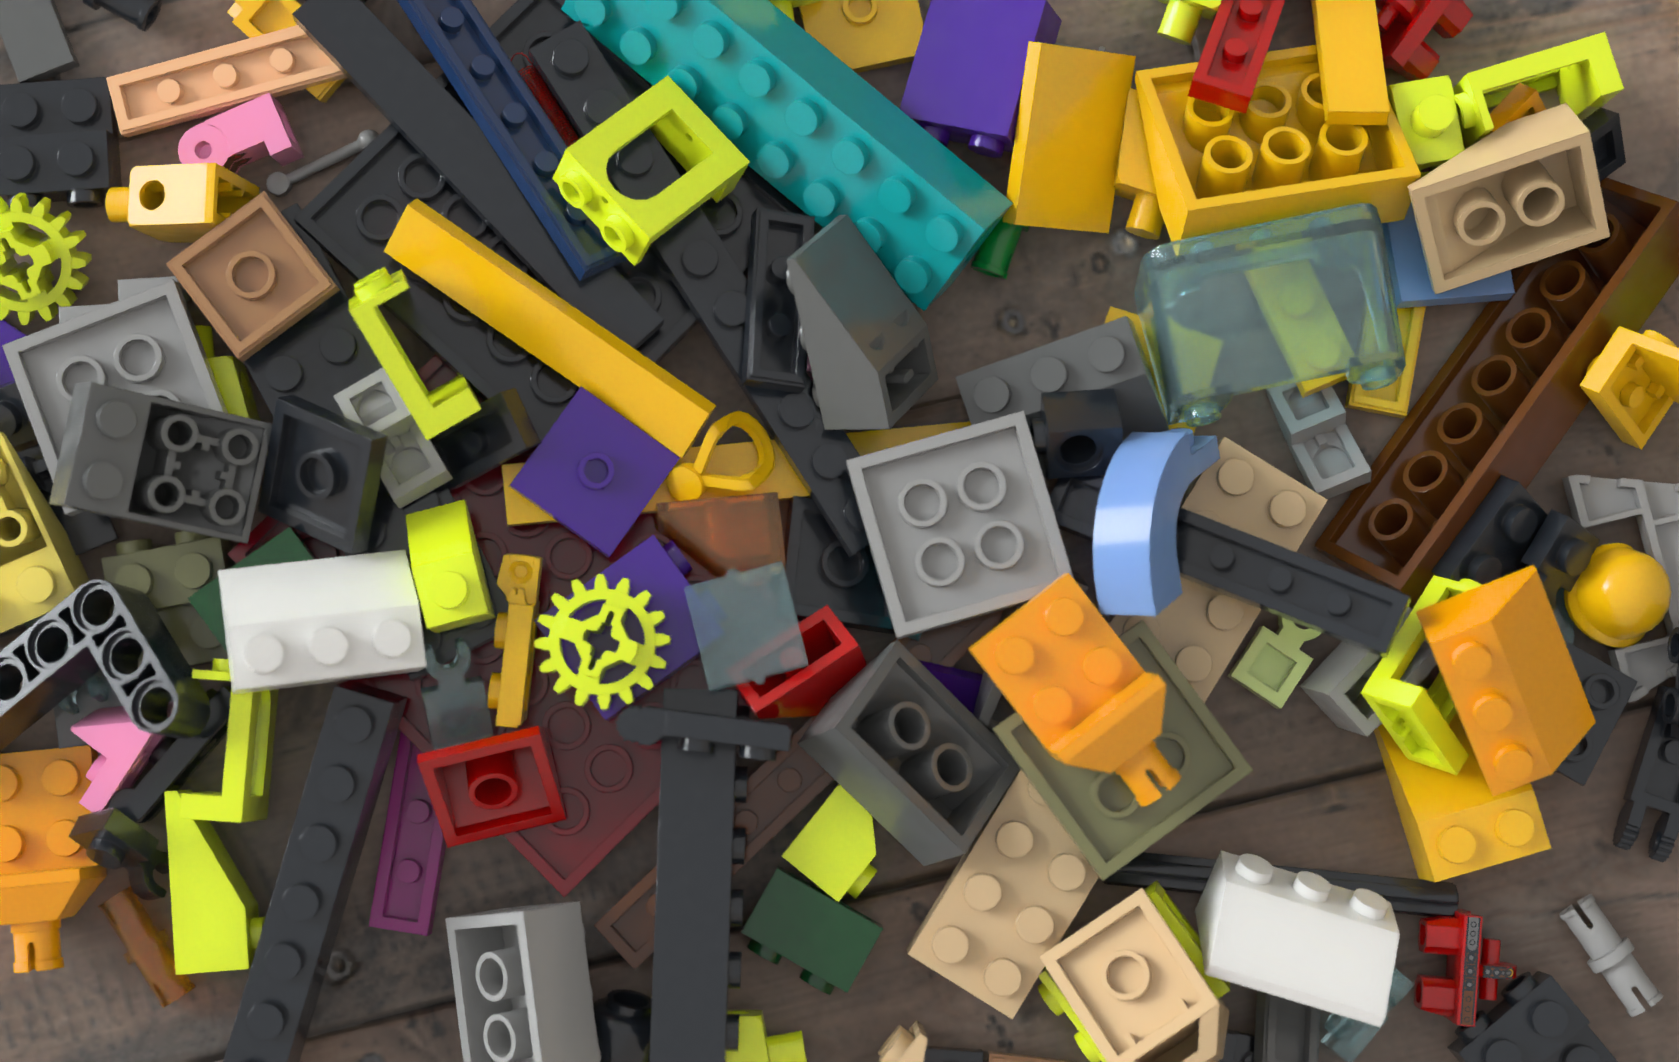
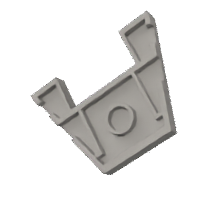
(1657, 515)

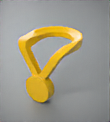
(689, 479)

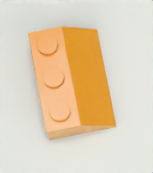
(1509, 678)

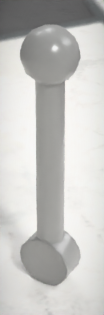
(281, 184)

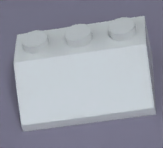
(321, 621)
(1298, 937)

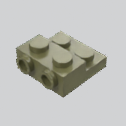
(168, 579)

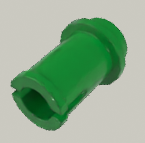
(998, 250)

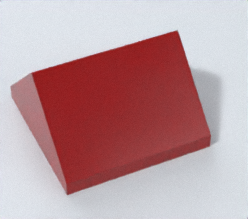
(493, 785)

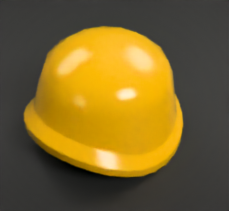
(1619, 596)

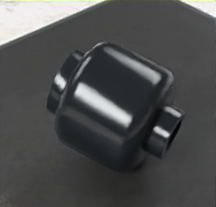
(623, 1026)

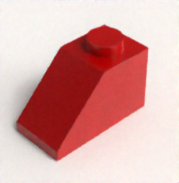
(803, 692)

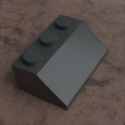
(1088, 360)
(911, 755)

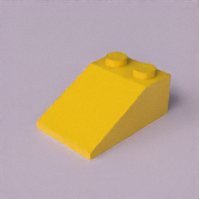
(1454, 818)

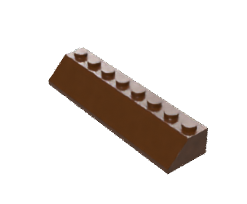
(1505, 393)

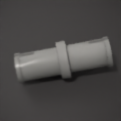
(1611, 955)

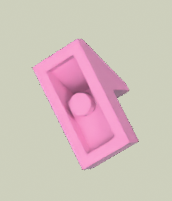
(122, 751)

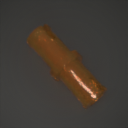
(146, 946)

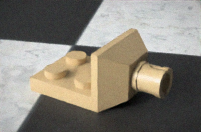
(1138, 988)

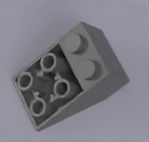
(859, 331)
(160, 462)

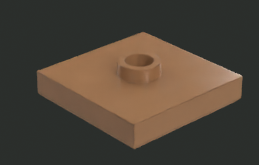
(252, 276)

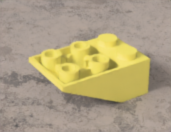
(35, 550)

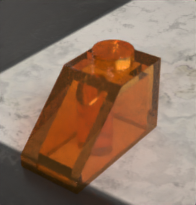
(725, 530)

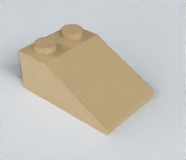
(1510, 200)

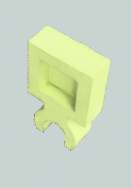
(1274, 662)

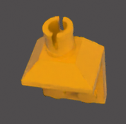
(1080, 688)
(40, 867)

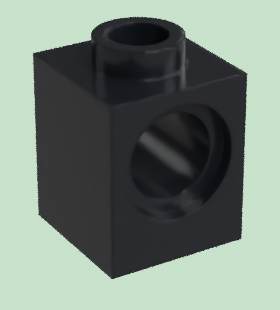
(1077, 432)

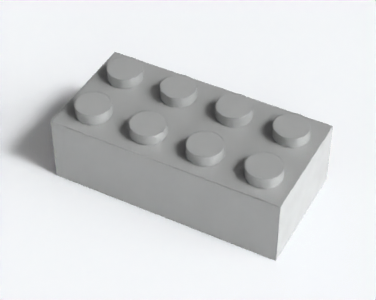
(523, 985)

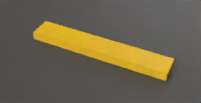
(549, 327)

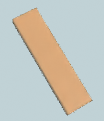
(218, 80)

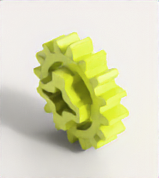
(36, 280)
(577, 632)

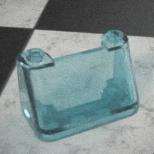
(1269, 310)

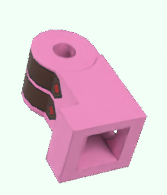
(242, 136)

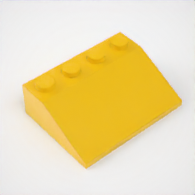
(1272, 163)

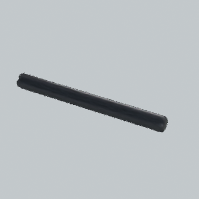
(1192, 874)

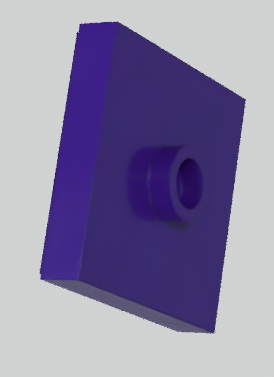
(594, 472)

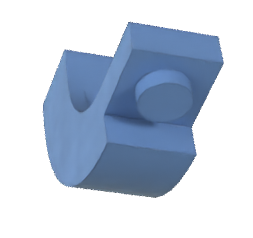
(1138, 519)

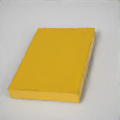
(1068, 137)

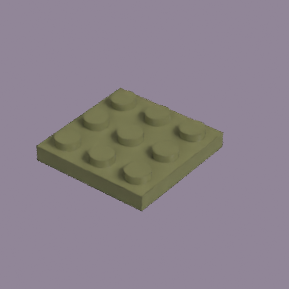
(1098, 805)

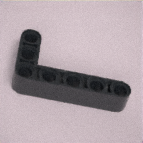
(102, 645)

